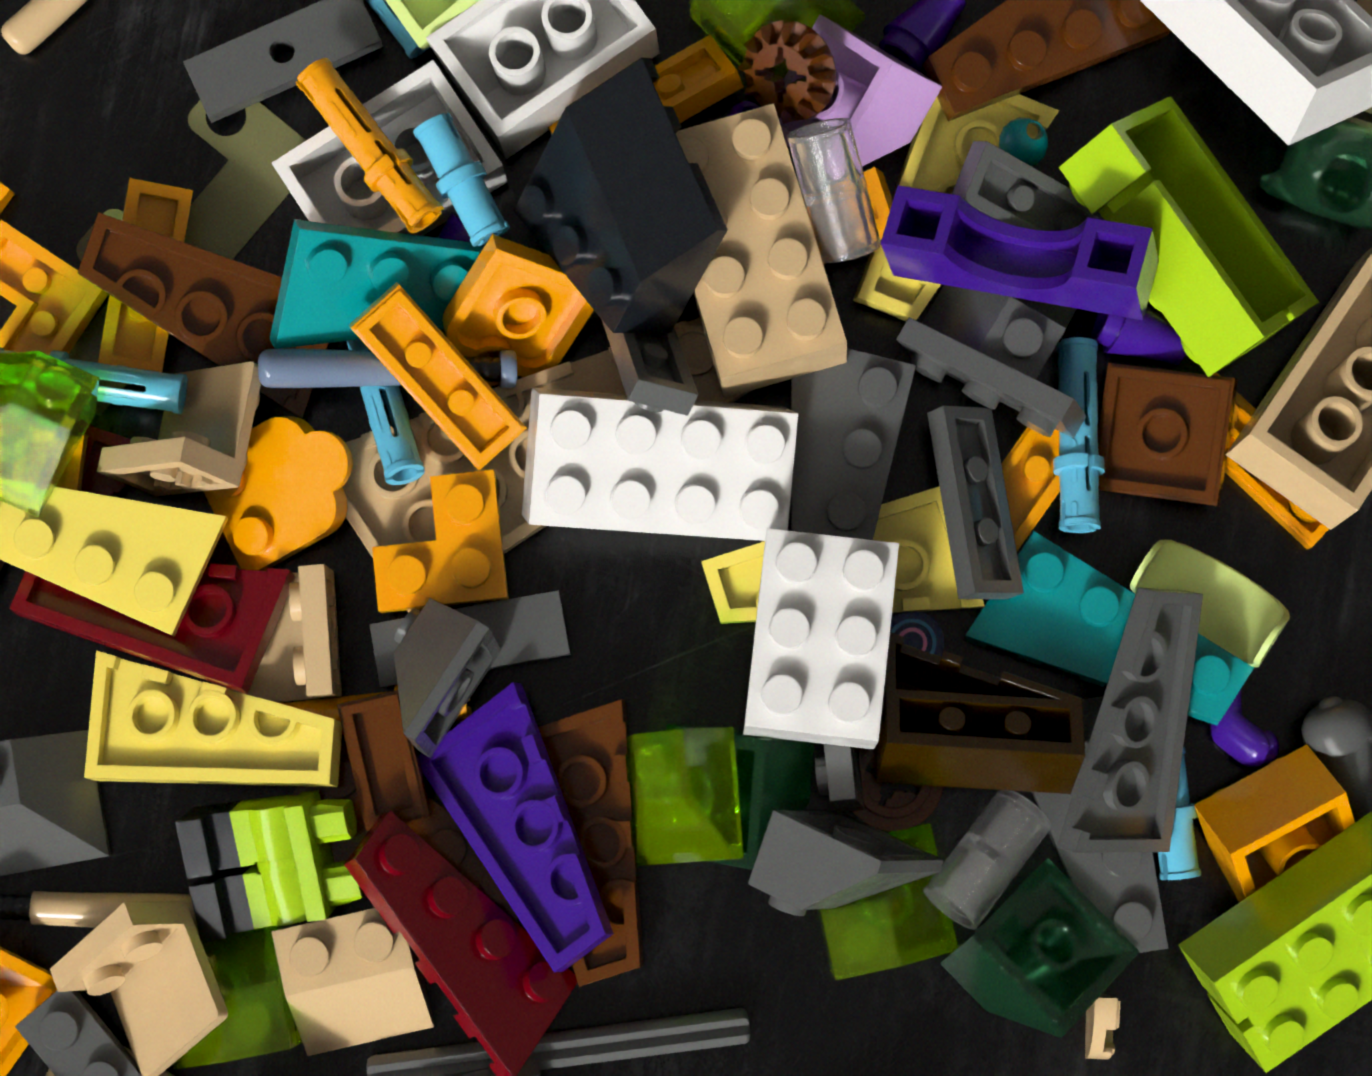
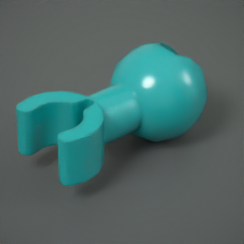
(1018, 143)

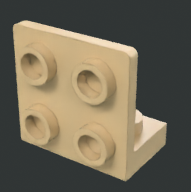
(196, 448)
(304, 646)
(156, 976)

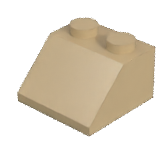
(351, 981)

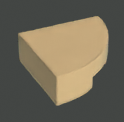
(1100, 1022)

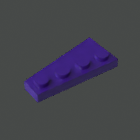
(514, 816)

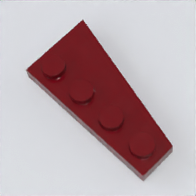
(216, 640)
(462, 943)

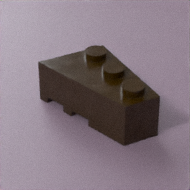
(974, 728)

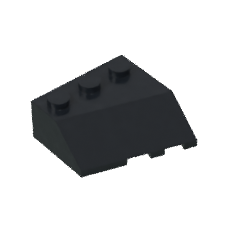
(624, 205)

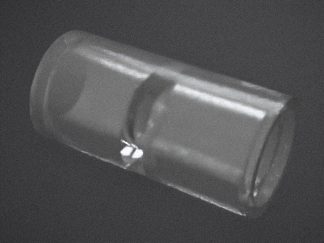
(834, 189)
(988, 858)

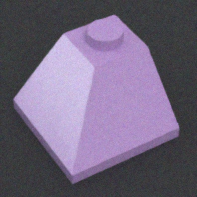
(872, 90)

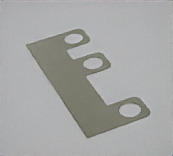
(228, 207)

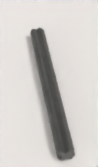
(580, 1045)

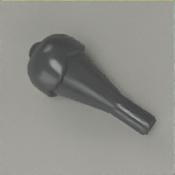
(1342, 740)

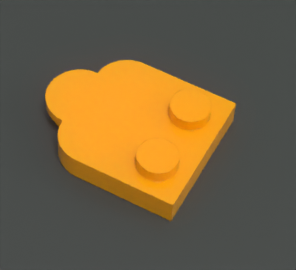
(515, 303)
(285, 493)

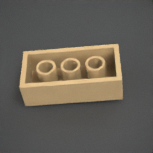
(766, 286)
(1316, 420)

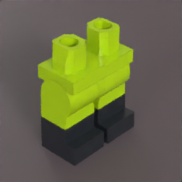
(266, 862)

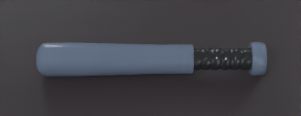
(358, 368)

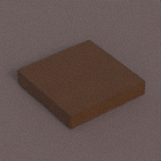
(1165, 433)

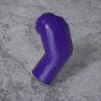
(1243, 738)

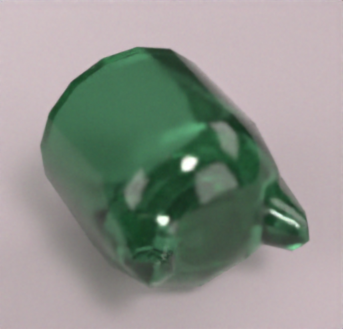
(1329, 174)

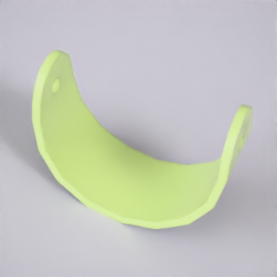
(1234, 608)

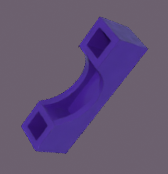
(1088, 267)

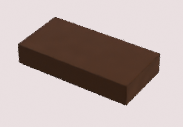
(383, 759)

